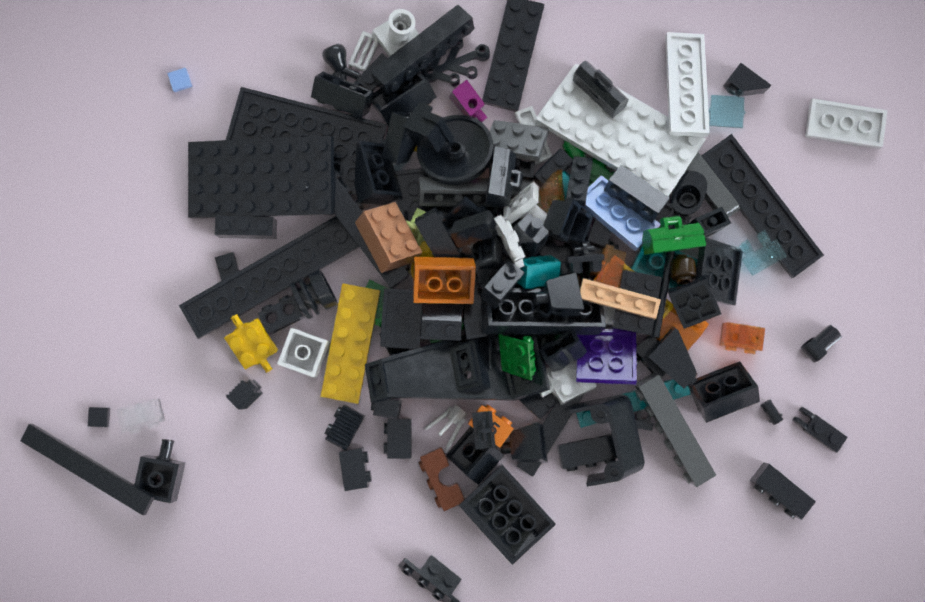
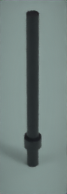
(663, 293)

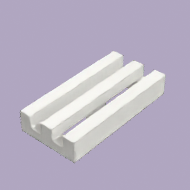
(373, 49)

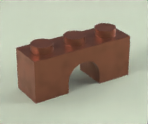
(447, 495)

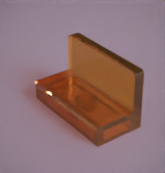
(611, 266)

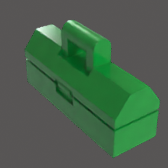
(666, 240)

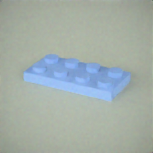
(616, 216)

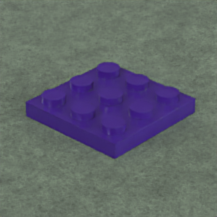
(608, 358)

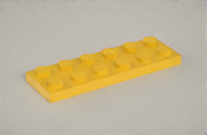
(350, 343)

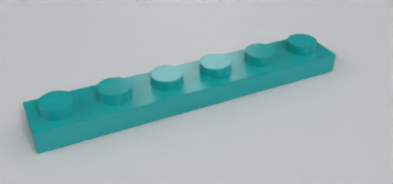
(676, 391)

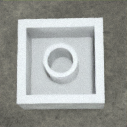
(303, 352)

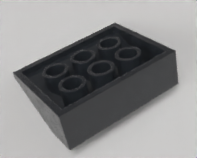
(507, 514)

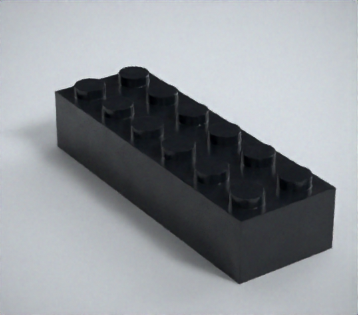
(521, 316)

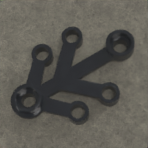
(453, 64)

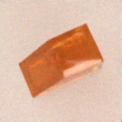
(551, 190)

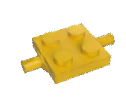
(251, 343)

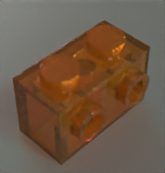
(741, 336)

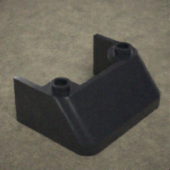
(620, 415)

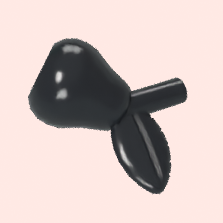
(336, 58)

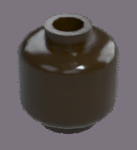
(682, 269)

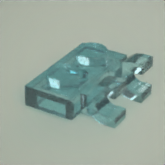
(764, 256)

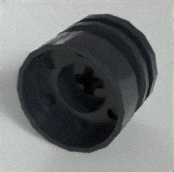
(313, 294)

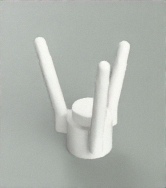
(456, 415)

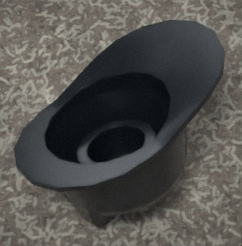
(689, 193)

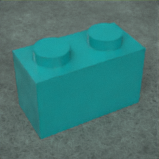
(539, 270)

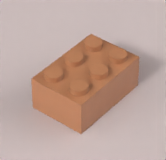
(388, 237)

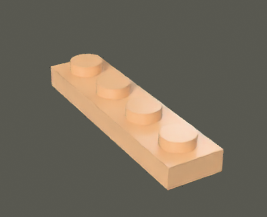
(619, 299)

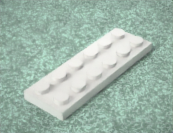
(687, 84)

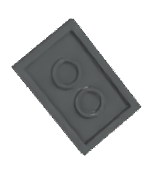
(522, 139)

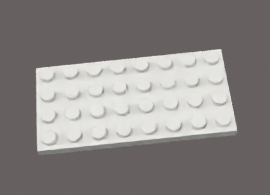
(633, 138)

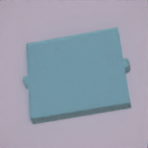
(726, 111)

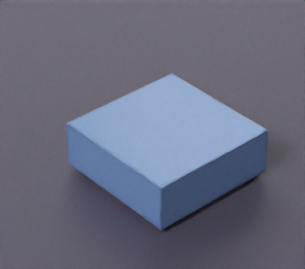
(179, 79)

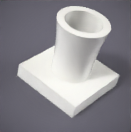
(396, 31)
(524, 203)

